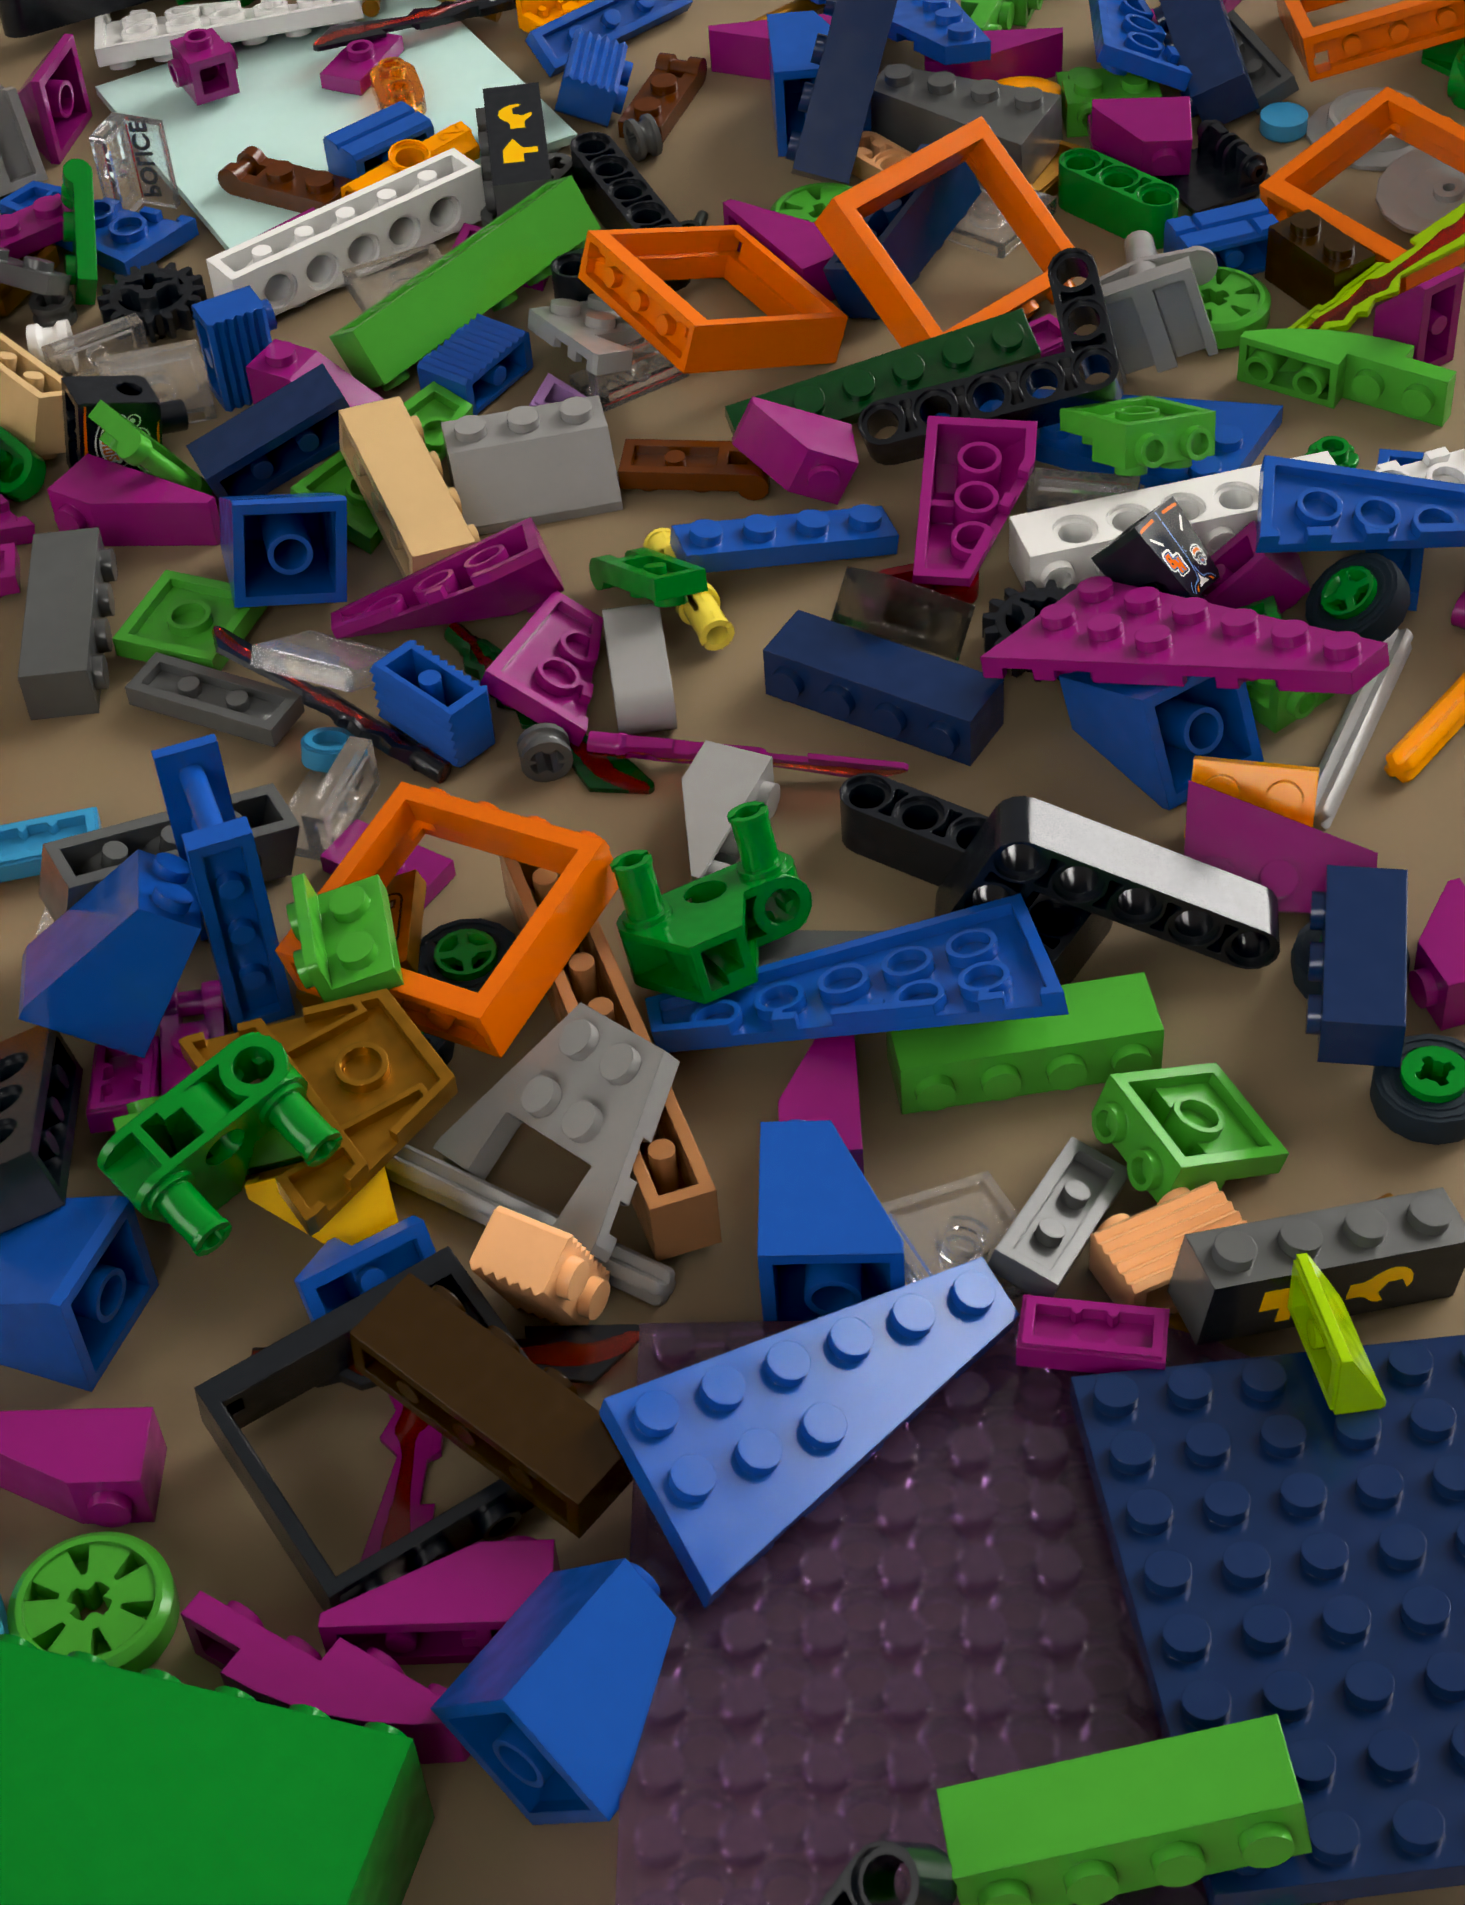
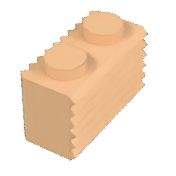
(1139, 1252)
(540, 1269)

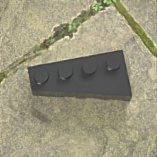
(926, 105)

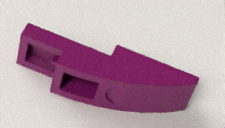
(343, 1684)

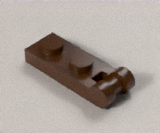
(667, 92)
(279, 182)
(690, 466)

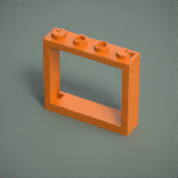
(1371, 34)
(1384, 114)
(877, 273)
(629, 276)
(541, 950)

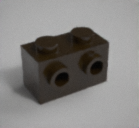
(1312, 258)

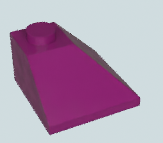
(56, 100)

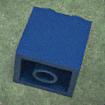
(790, 52)
(285, 548)
(1160, 729)
(115, 955)
(819, 1225)
(73, 1289)
(565, 1692)

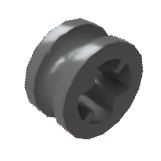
(642, 137)
(51, 308)
(546, 739)

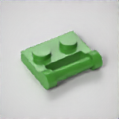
(144, 451)

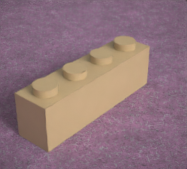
(31, 400)
(403, 484)

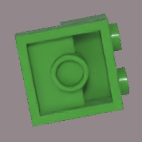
(1084, 84)
(1143, 433)
(1184, 1129)

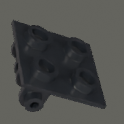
(1220, 170)

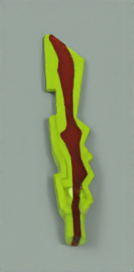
(1384, 279)

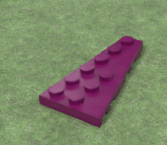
(1162, 638)

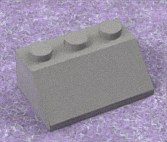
(533, 463)

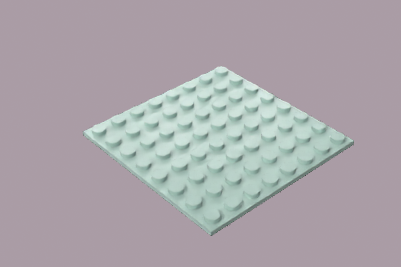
(290, 113)

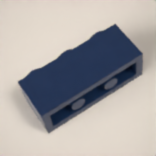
(273, 438)
(1359, 966)

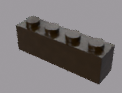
(492, 1401)

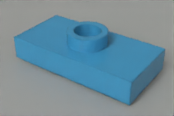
(23, 840)

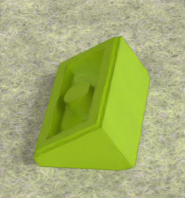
(1331, 1341)

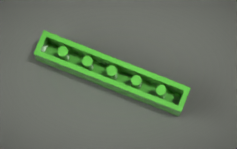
(464, 282)

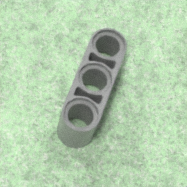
(639, 669)

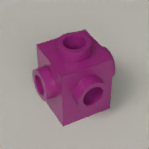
(204, 66)

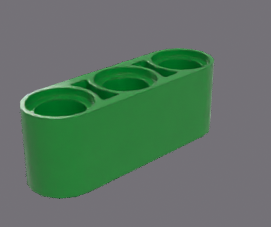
(1114, 194)

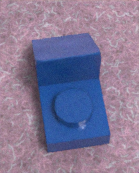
(346, 1271)

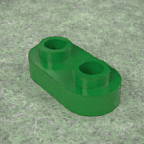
(20, 468)

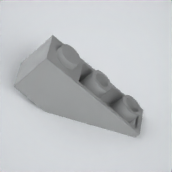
(713, 786)

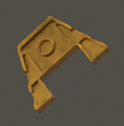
(364, 1076)

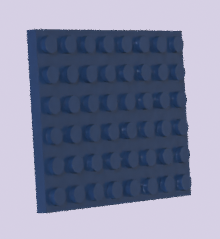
(1308, 1580)

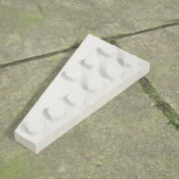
(148, 36)

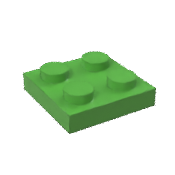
(180, 618)

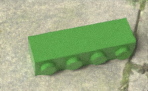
(1107, 1032)
(1127, 1819)

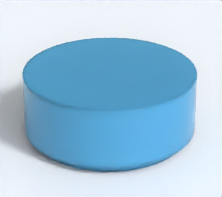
(1283, 122)
(322, 747)

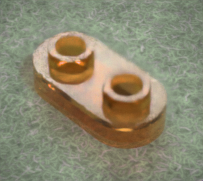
(397, 81)

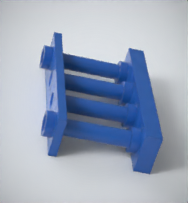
(226, 880)

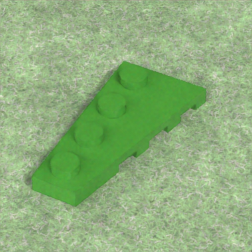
(431, 406)

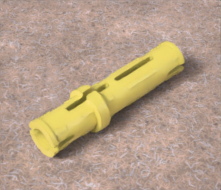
(702, 608)

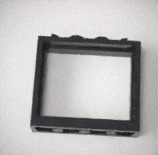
(300, 1364)

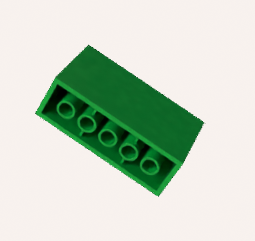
(194, 1793)

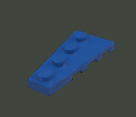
(1134, 44)
(122, 235)
(1347, 508)

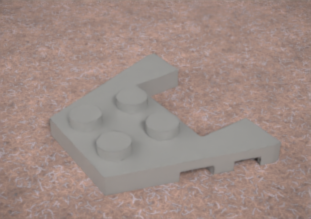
(589, 331)
(589, 1092)

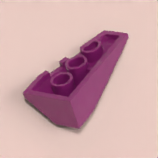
(967, 492)
(476, 583)

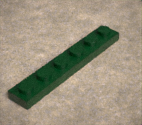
(941, 359)

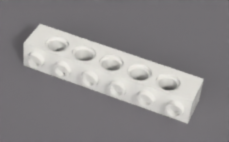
(370, 224)
(1064, 538)

